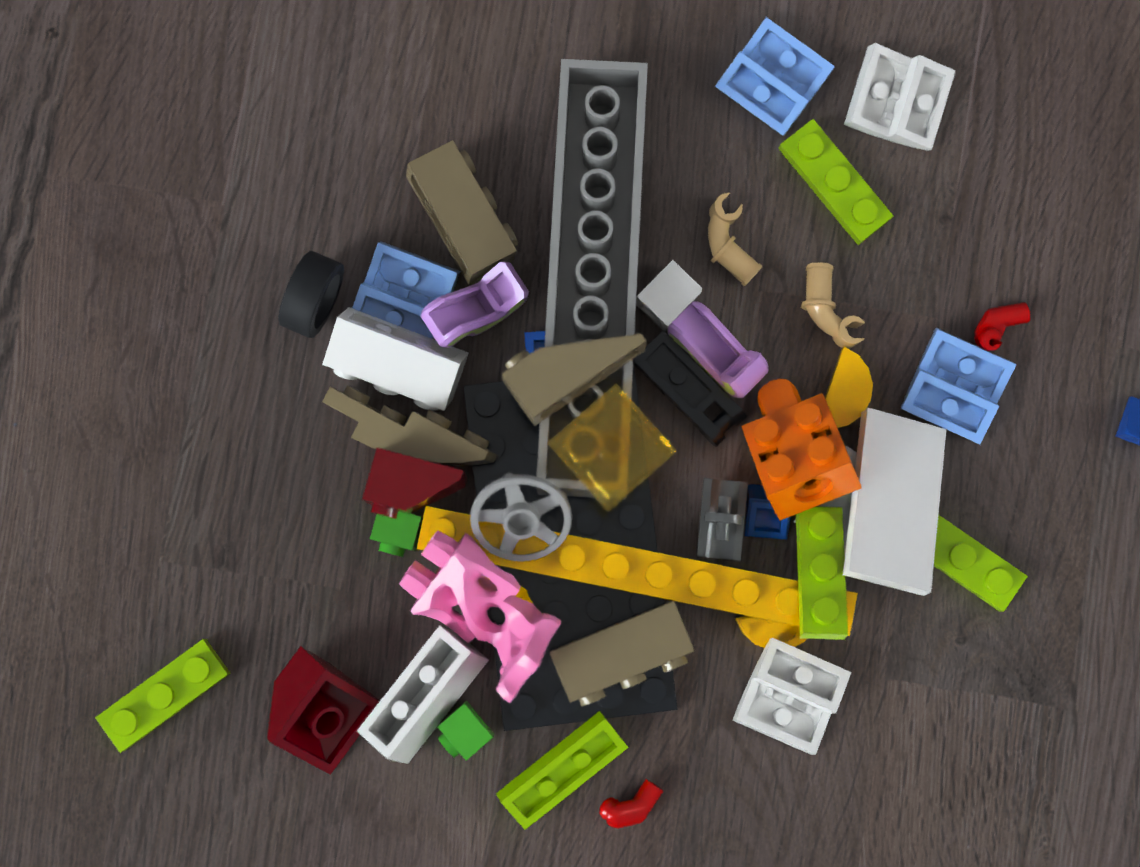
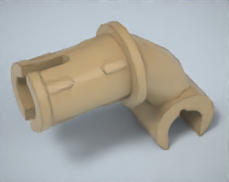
(724, 248)
(821, 307)

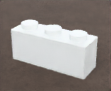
(394, 359)
(422, 695)

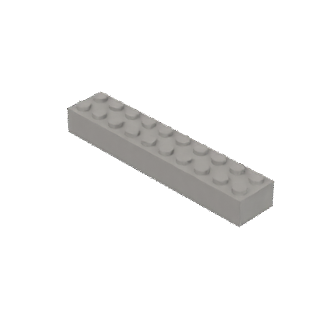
(593, 229)

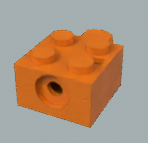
(798, 450)

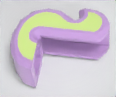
(476, 306)
(717, 350)

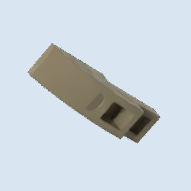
(420, 437)

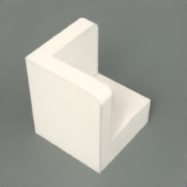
(668, 295)

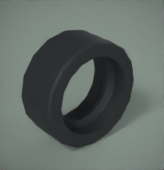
(311, 294)

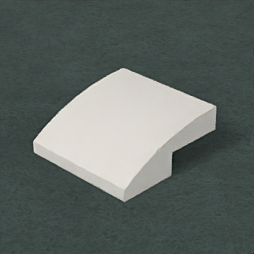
(899, 97)
(791, 696)

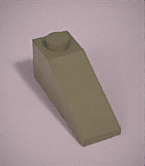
(561, 373)

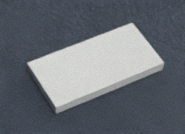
(898, 505)

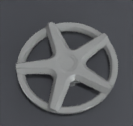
(521, 518)

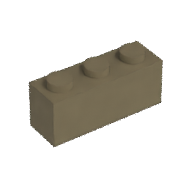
(461, 211)
(622, 653)

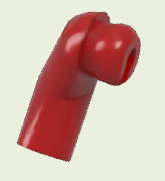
(996, 320)
(631, 811)

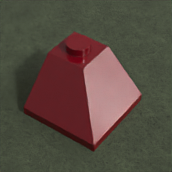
(408, 483)
(317, 711)

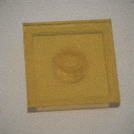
(612, 447)

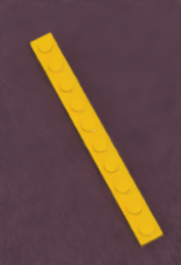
(639, 571)

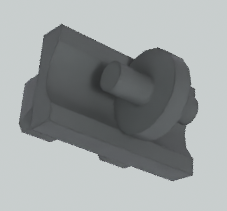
(722, 519)

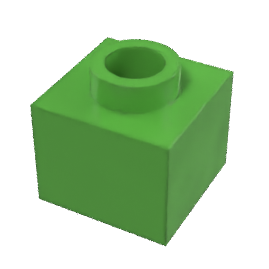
(398, 533)
(464, 732)

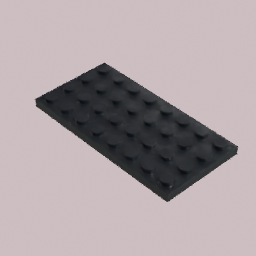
(579, 605)

